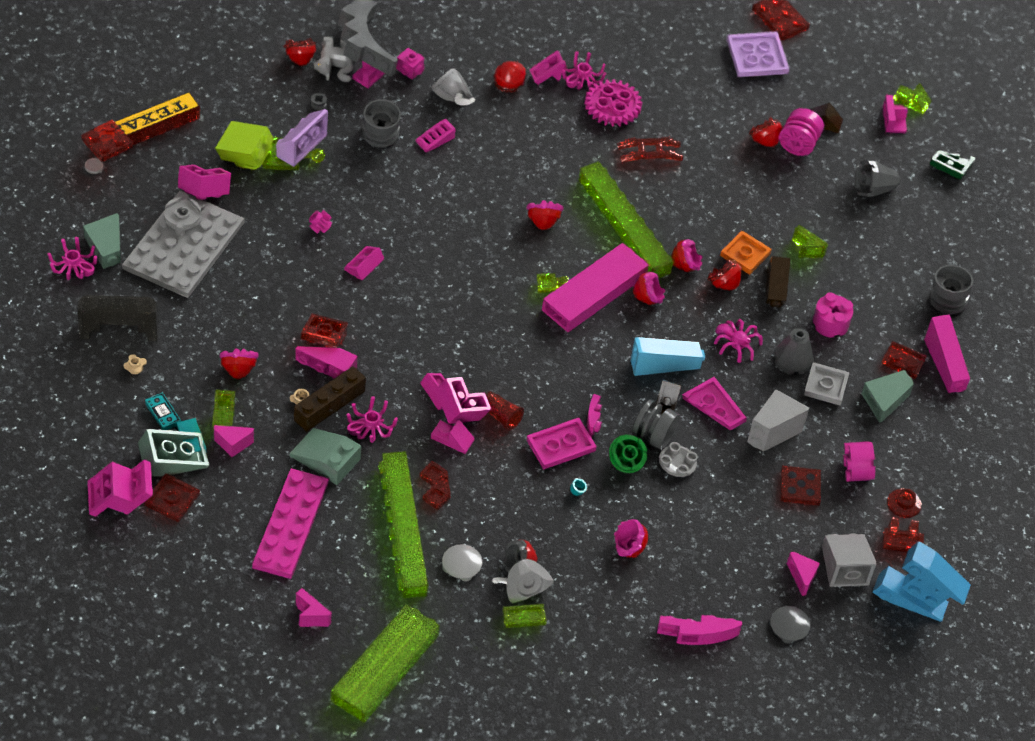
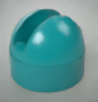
(578, 487)

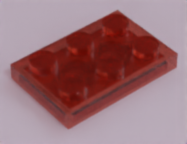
(781, 17)

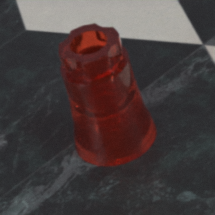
(504, 411)

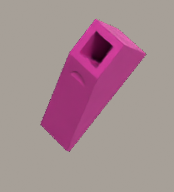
(326, 360)

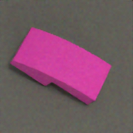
(593, 420)

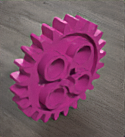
(613, 102)

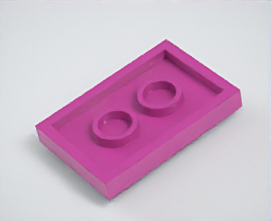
(561, 443)

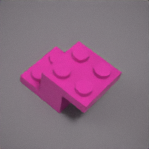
(120, 488)

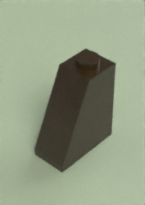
(777, 281)

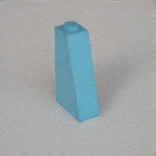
(664, 356)

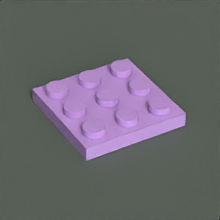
(757, 54)

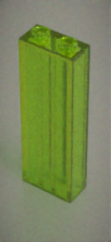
(385, 663)

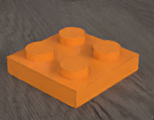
(746, 252)

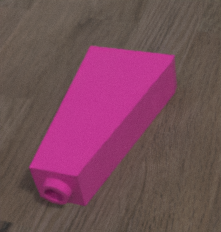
(946, 353)

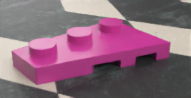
(715, 403)

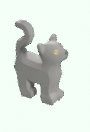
(334, 57)

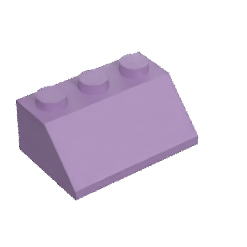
(303, 137)

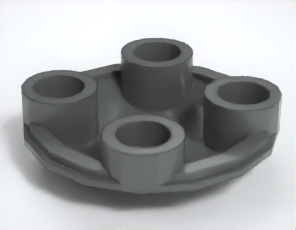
(790, 624)

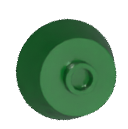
(628, 453)

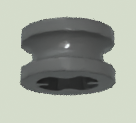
(318, 105)

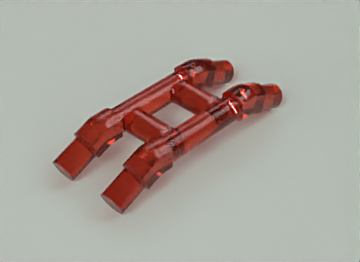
(642, 154)

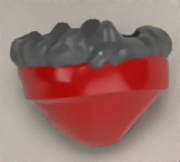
(517, 551)

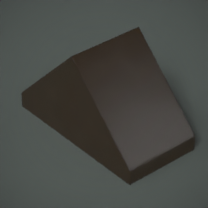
(830, 117)

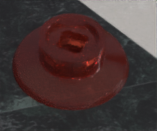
(904, 508)

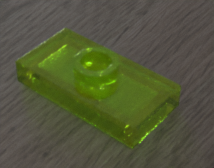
(524, 615)

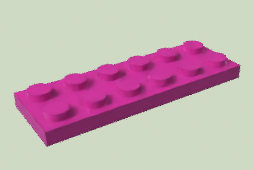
(290, 523)

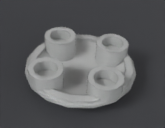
(678, 460)
(462, 562)

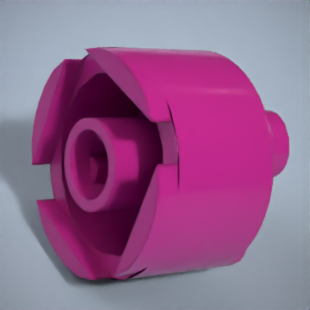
(832, 315)
(859, 461)

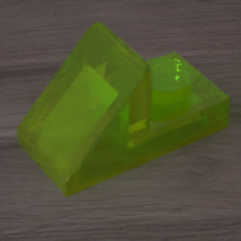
(915, 99)
(810, 244)
(223, 408)

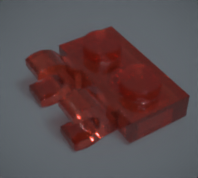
(901, 540)

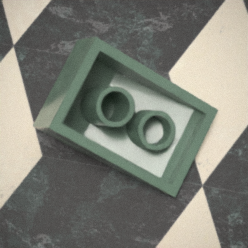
(168, 452)
(327, 454)

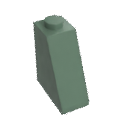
(105, 237)
(887, 393)

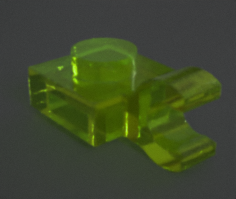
(549, 282)

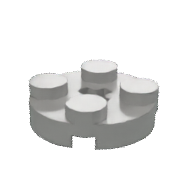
(182, 222)

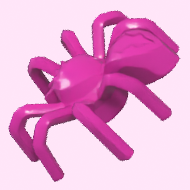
(583, 72)
(73, 260)
(738, 338)
(371, 421)

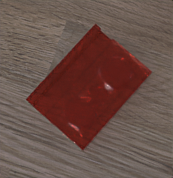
(903, 358)

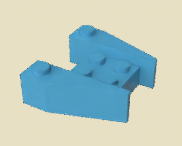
(926, 586)

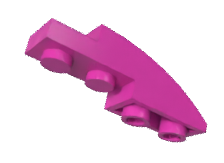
(707, 631)

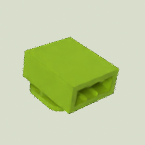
(245, 144)

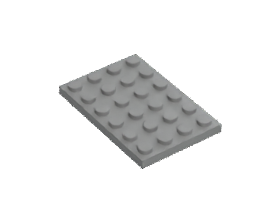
(183, 258)

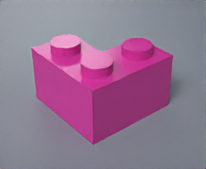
(204, 182)
(459, 403)

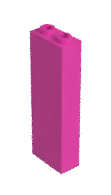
(594, 287)

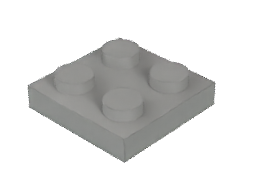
(826, 383)

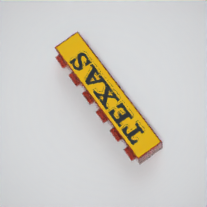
(160, 118)

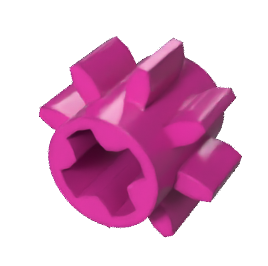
(320, 221)

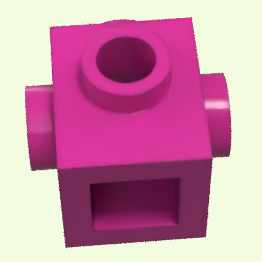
(410, 63)

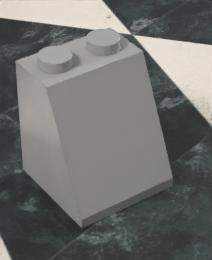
(777, 421)
(848, 560)

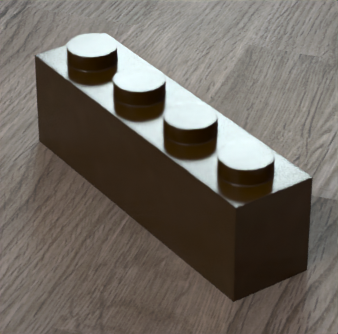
(329, 398)

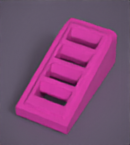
(444, 128)

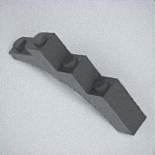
(359, 40)

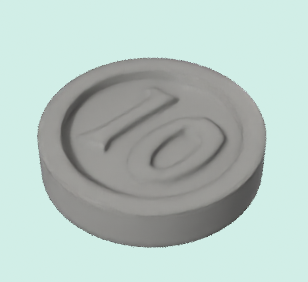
(93, 166)

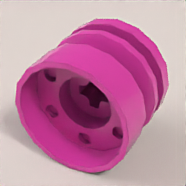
(801, 131)

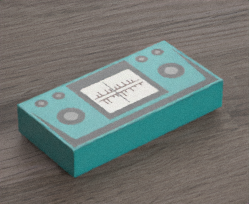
(162, 411)

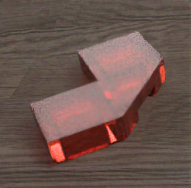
(440, 489)

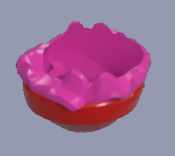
(544, 214)
(686, 257)
(648, 289)
(238, 362)
(631, 538)

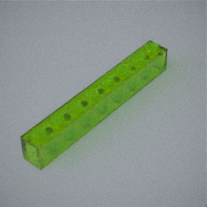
(625, 218)
(404, 525)

